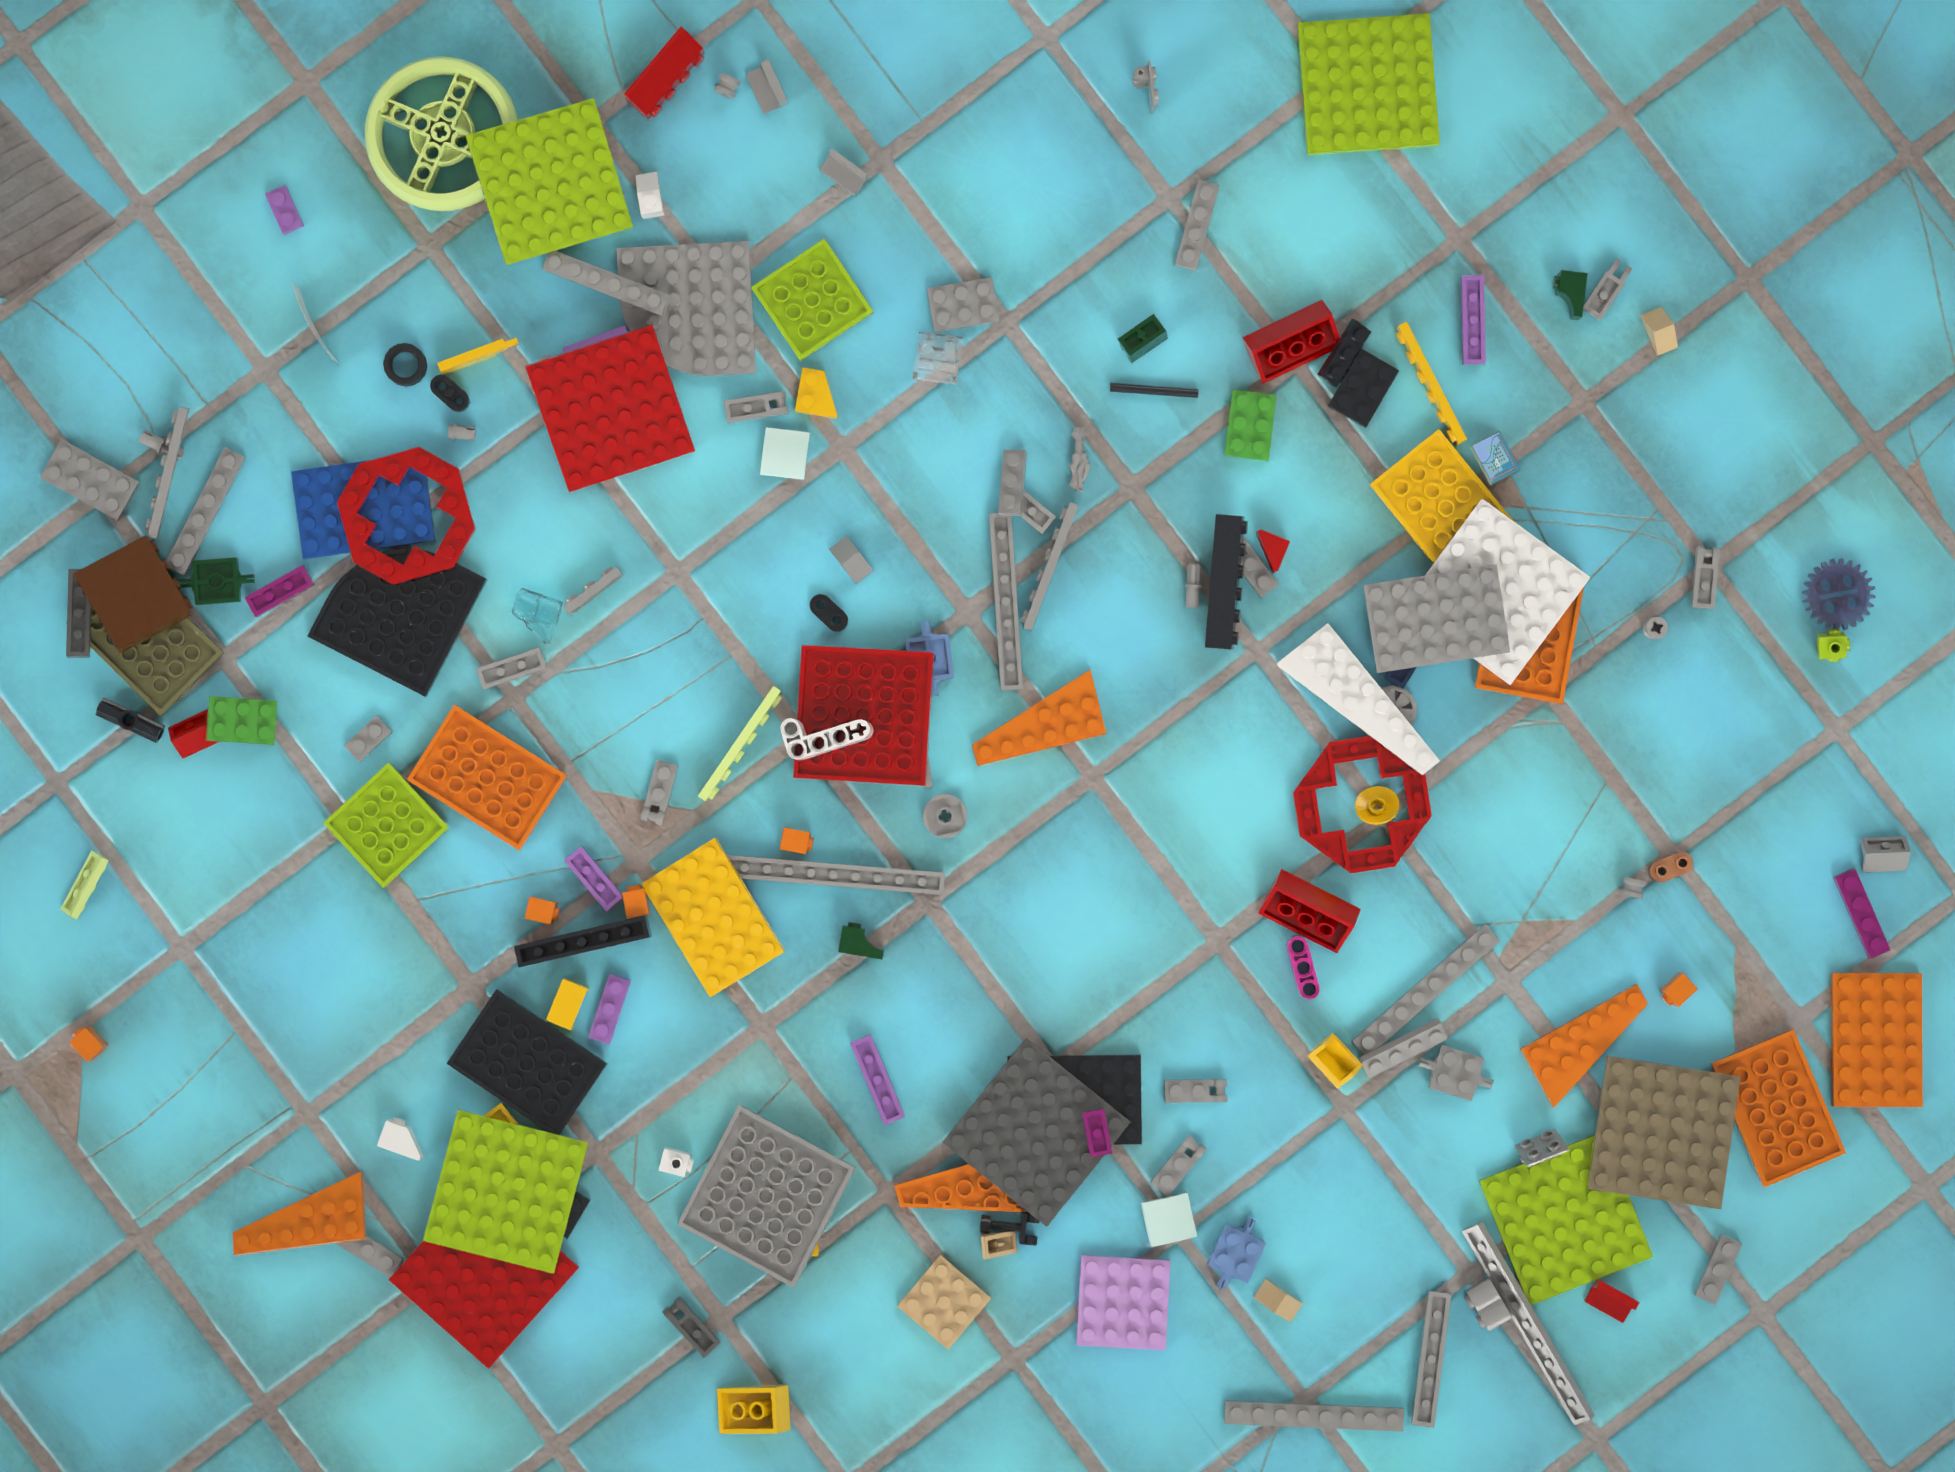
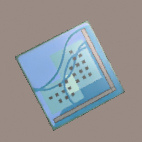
(1494, 458)

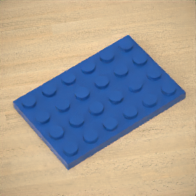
(399, 511)

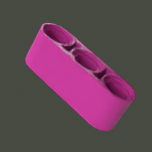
(1308, 977)

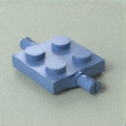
(942, 653)
(1236, 1253)

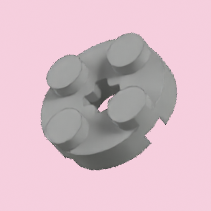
(934, 809)

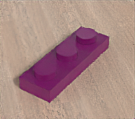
(279, 591)

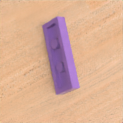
(594, 878)
(609, 1009)

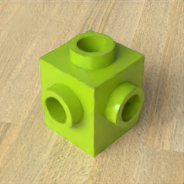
(1832, 653)

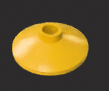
(1375, 798)

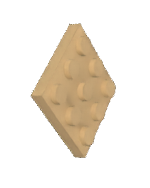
(944, 1301)

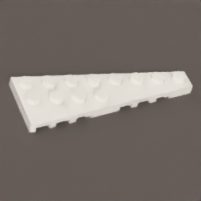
(1341, 681)

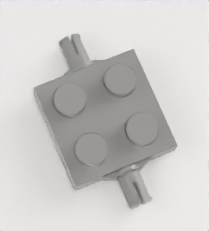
(1456, 1073)

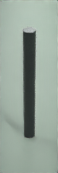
(1154, 390)

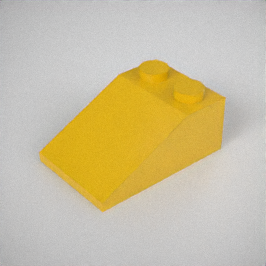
(754, 1409)

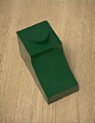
(1572, 288)
(855, 942)

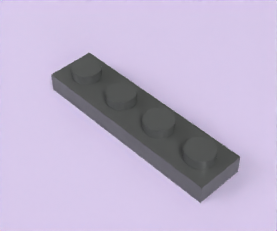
(78, 620)

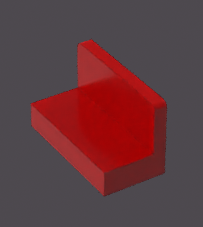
(190, 735)
(1610, 1300)

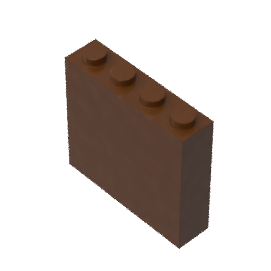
(133, 593)

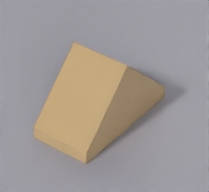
(1660, 330)
(998, 1244)
(1277, 1300)

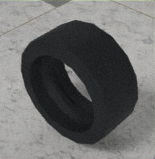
(388, 368)

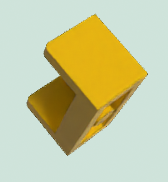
(567, 1003)
(1335, 1060)

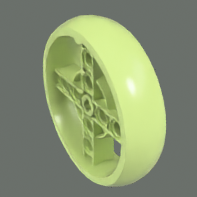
(384, 108)

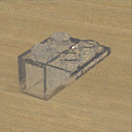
(937, 358)

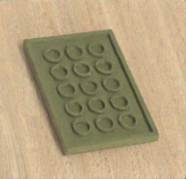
(162, 665)

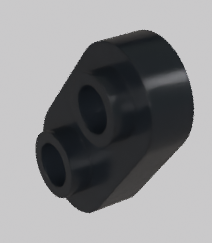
(450, 394)
(828, 613)

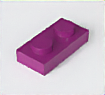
(1097, 1132)

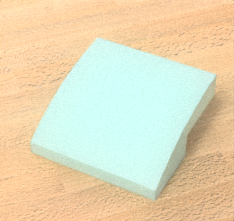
(785, 453)
(1168, 1219)

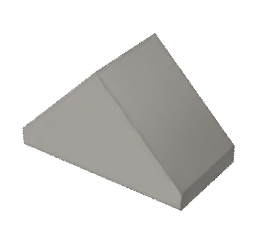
(851, 559)

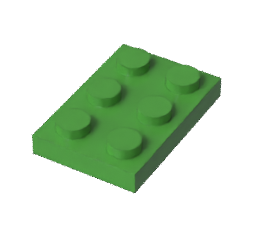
(1250, 425)
(241, 720)

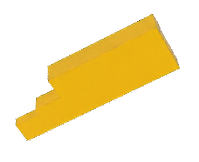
(475, 355)

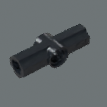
(142, 726)

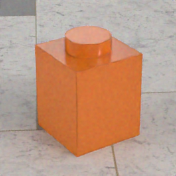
(796, 841)
(636, 902)
(542, 910)
(1677, 990)
(88, 1043)

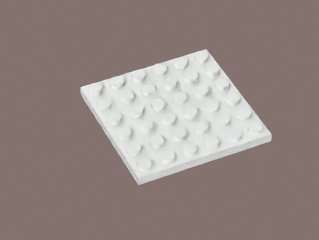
(1532, 577)

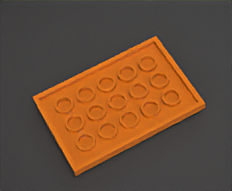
(1548, 668)
(487, 777)
(1876, 1040)
(1780, 1109)

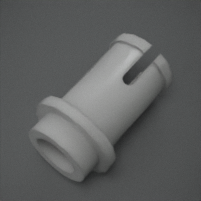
(461, 432)

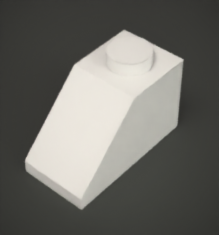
(649, 195)
(400, 1139)

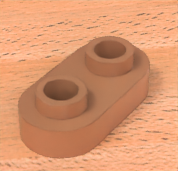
(1671, 867)

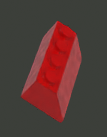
(664, 74)
(1292, 341)
(1309, 911)

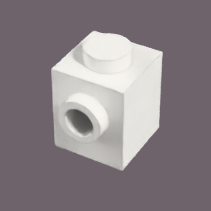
(676, 1162)

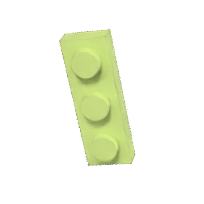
(84, 884)

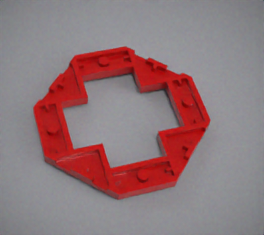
(394, 469)
(1334, 843)

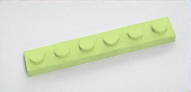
(746, 737)

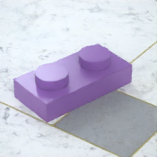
(284, 210)

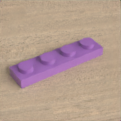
(1473, 320)
(877, 1079)

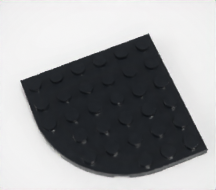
(398, 627)

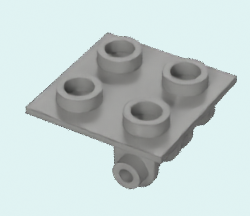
(1146, 77)
(1541, 1148)

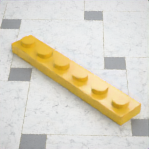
(1425, 375)

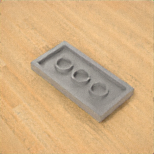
(90, 480)

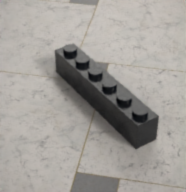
(1224, 581)
(582, 941)

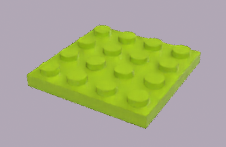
(812, 299)
(386, 825)

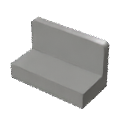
(766, 88)
(844, 172)
(1885, 854)

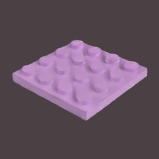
(1123, 1302)

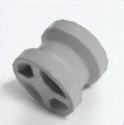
(727, 86)
(1651, 629)
(1633, 888)

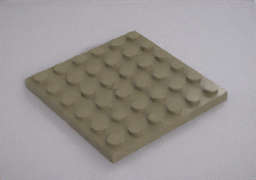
(1663, 1132)

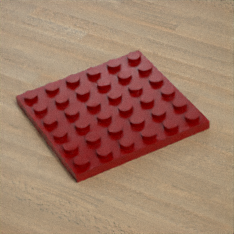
(610, 408)
(871, 685)
(478, 1297)

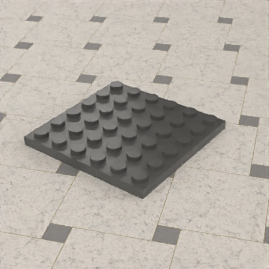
(1031, 1132)

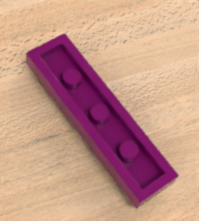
(1861, 913)

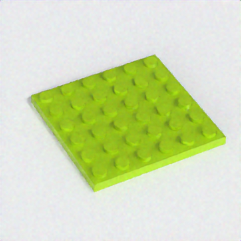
(1368, 84)
(549, 181)
(505, 1191)
(1560, 1228)

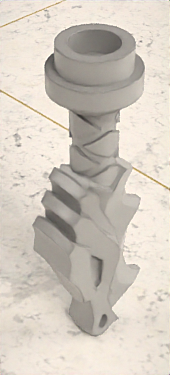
(1079, 465)

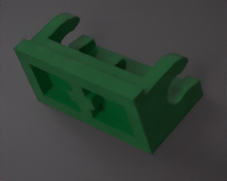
(1142, 338)

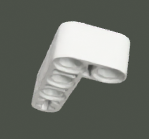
(828, 735)

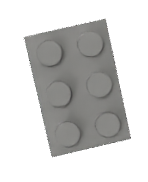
(963, 305)

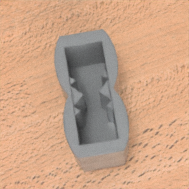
(1487, 1304)

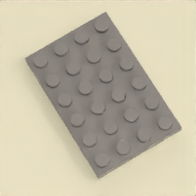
(1436, 618)

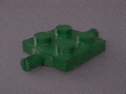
(216, 581)

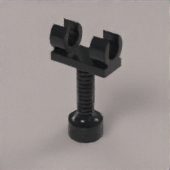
(988, 1224)

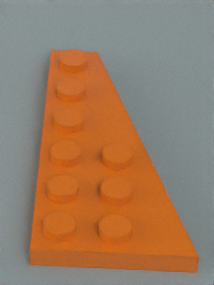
(1056, 720)
(1571, 1049)
(955, 1189)
(319, 1219)

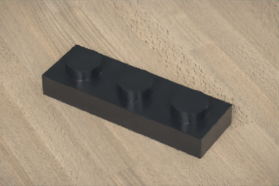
(1344, 353)

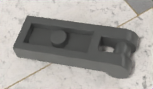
(692, 1327)

